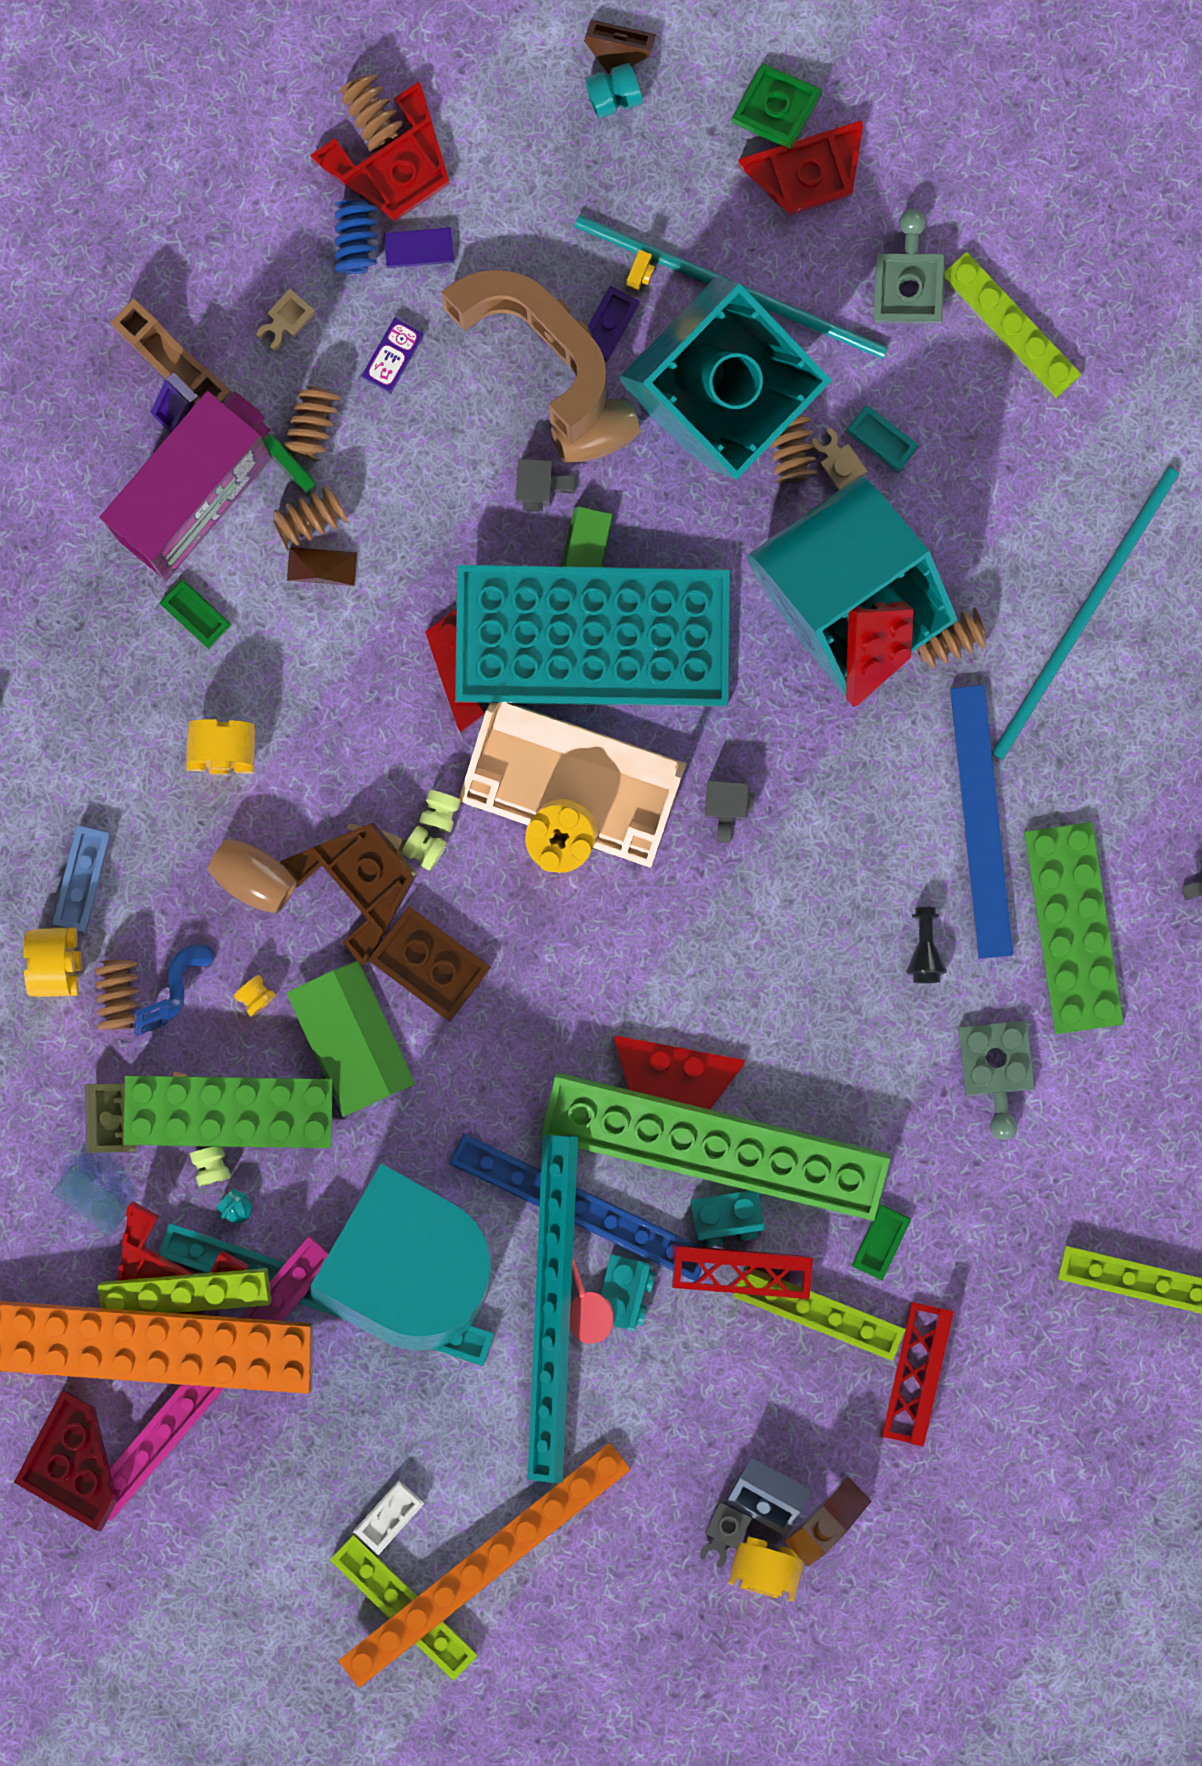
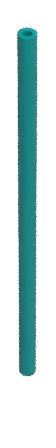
(706, 276)
(1085, 613)

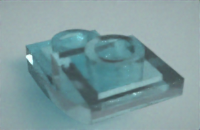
(90, 1200)

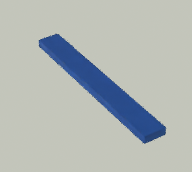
(981, 822)
(590, 1211)

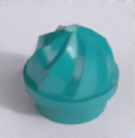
(235, 1207)

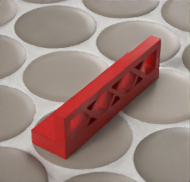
(741, 1258)
(930, 1378)

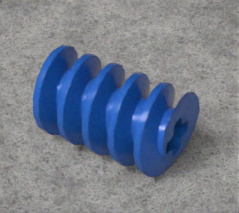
(354, 237)

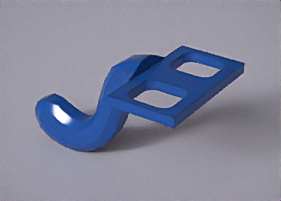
(188, 957)

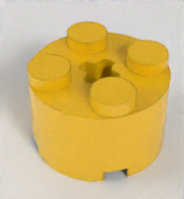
(220, 746)
(569, 818)
(52, 962)
(766, 1570)

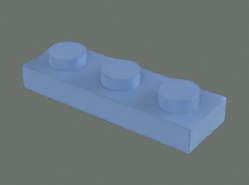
(81, 878)

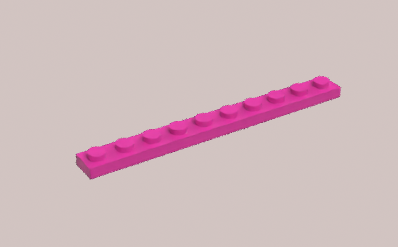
(192, 1401)

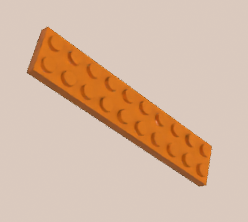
(156, 1347)

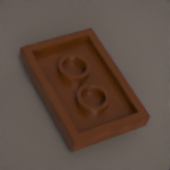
(429, 964)

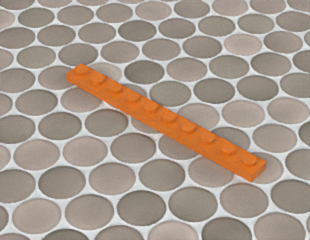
(484, 1565)

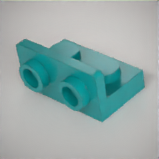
(727, 1216)
(625, 1288)

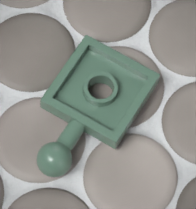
(895, 269)
(983, 1079)

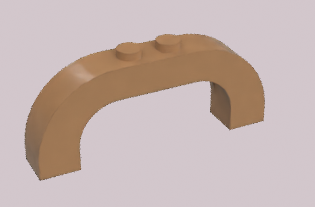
(515, 294)

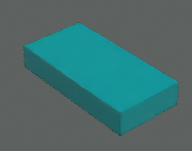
(882, 438)

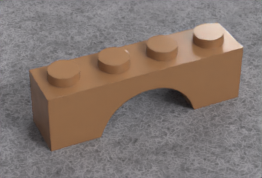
(164, 352)

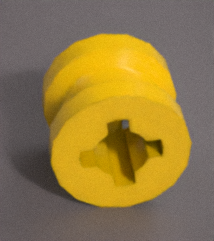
(254, 995)

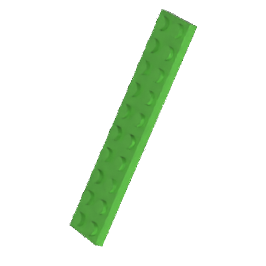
(717, 1146)

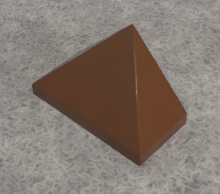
(618, 44)
(322, 566)

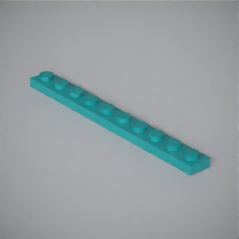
(202, 1252)
(552, 1308)

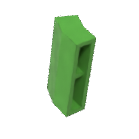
(587, 538)

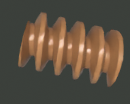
(370, 112)
(311, 422)
(792, 453)
(308, 517)
(953, 638)
(116, 994)

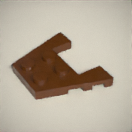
(368, 873)

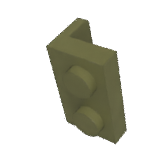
(105, 1118)

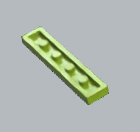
(1011, 325)
(1131, 1279)
(188, 1292)
(827, 1317)
(392, 1595)

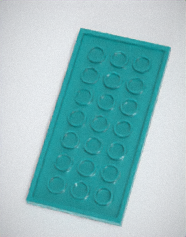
(592, 636)

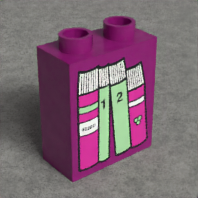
(189, 482)

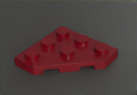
(71, 1464)

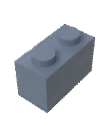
(769, 1497)

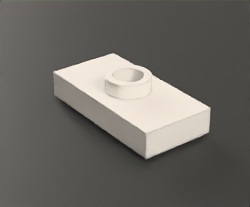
(388, 1517)

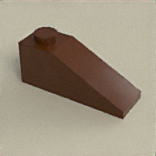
(828, 1522)

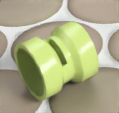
(440, 811)
(424, 848)
(210, 1165)

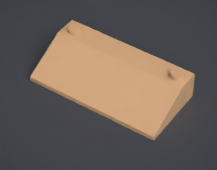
(535, 758)

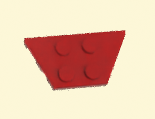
(810, 174)
(876, 646)
(676, 1072)

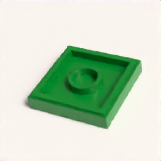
(776, 106)

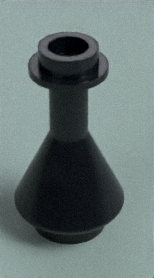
(926, 962)

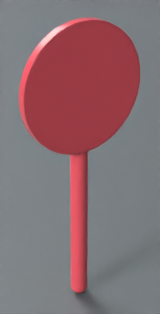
(589, 1313)

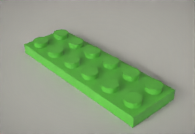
(1073, 928)
(228, 1111)

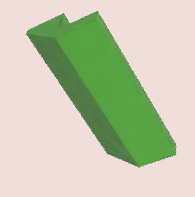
(350, 1038)

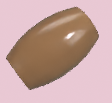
(611, 432)
(252, 876)

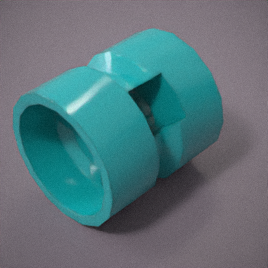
(613, 90)

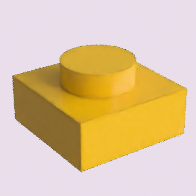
(641, 271)

